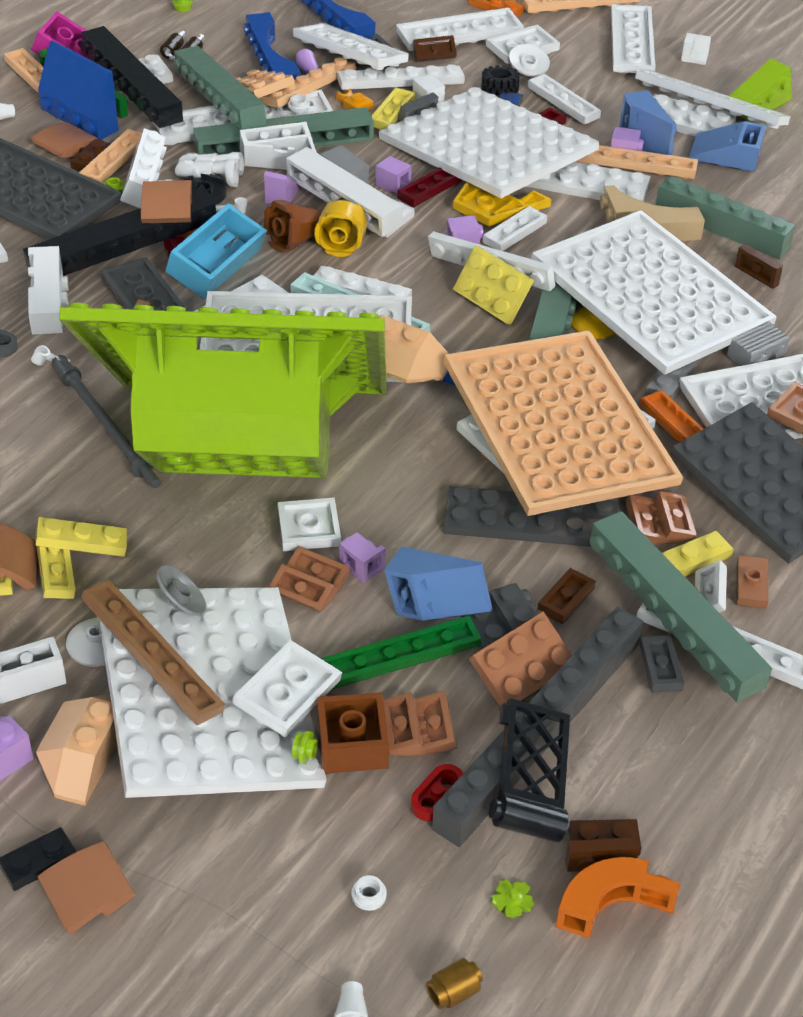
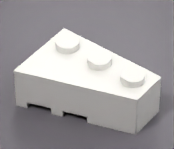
(273, 144)
(47, 290)

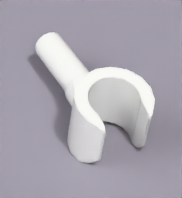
(240, 204)
(42, 354)

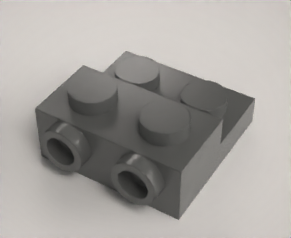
(509, 610)

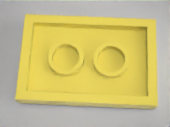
(493, 284)

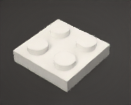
(309, 524)

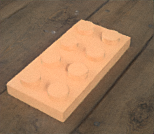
(264, 83)

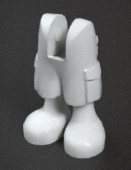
(229, 165)

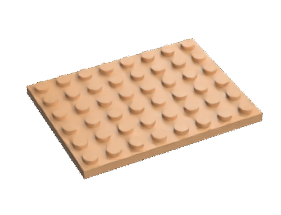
(561, 422)

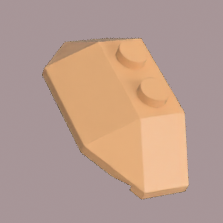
(412, 353)
(78, 747)

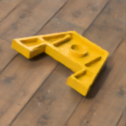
(492, 209)

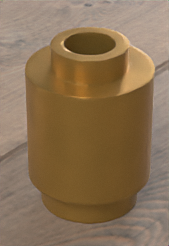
(454, 983)

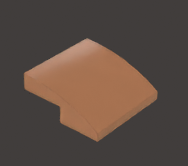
(63, 139)
(166, 201)
(662, 518)
(18, 557)
(310, 579)
(419, 724)
(86, 886)

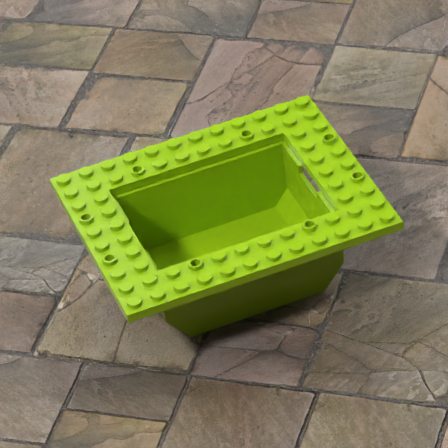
(234, 407)

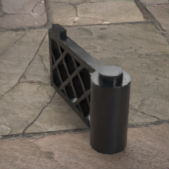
(527, 811)

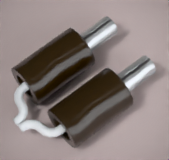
(176, 41)

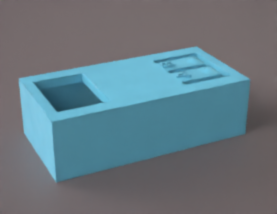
(207, 263)

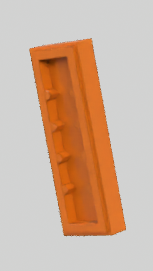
(670, 415)

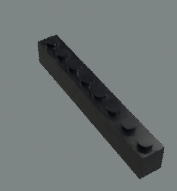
(132, 77)
(123, 235)

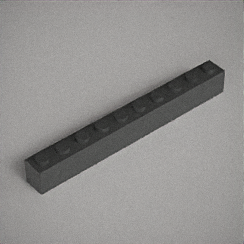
(568, 692)

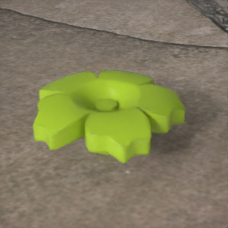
(512, 898)

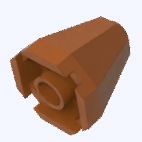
(289, 224)

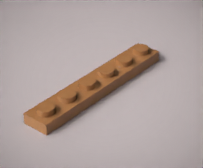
(153, 652)

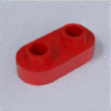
(433, 789)

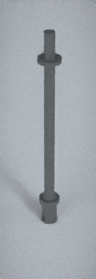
(71, 376)

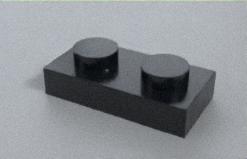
(35, 857)

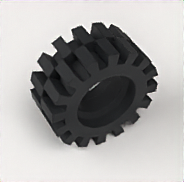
(500, 79)

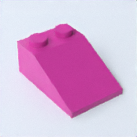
(61, 31)

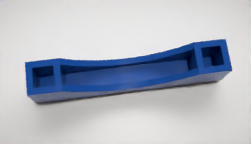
(343, 18)
(261, 34)

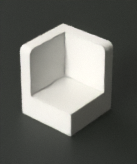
(696, 48)

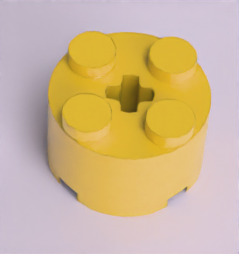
(341, 228)

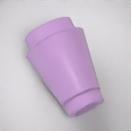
(306, 60)

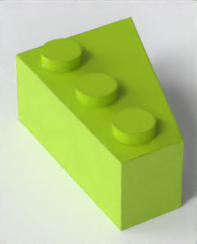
(767, 86)

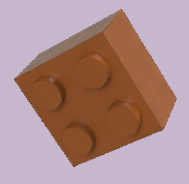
(352, 732)

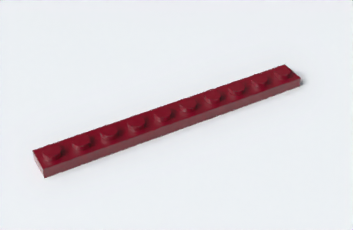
(440, 180)

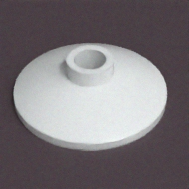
(529, 60)
(85, 643)

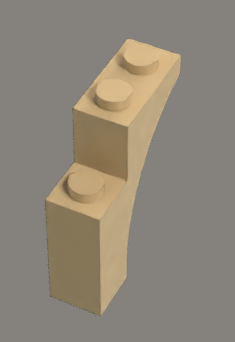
(683, 222)

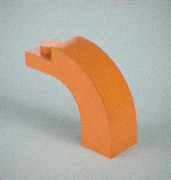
(609, 883)

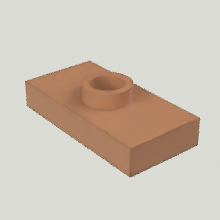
(752, 581)

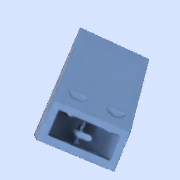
(644, 113)
(730, 146)
(436, 585)

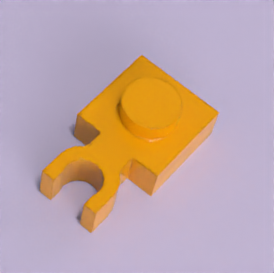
(355, 100)

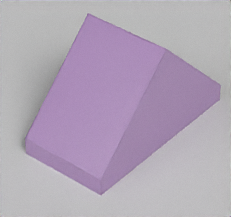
(279, 187)

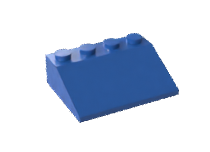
(78, 91)

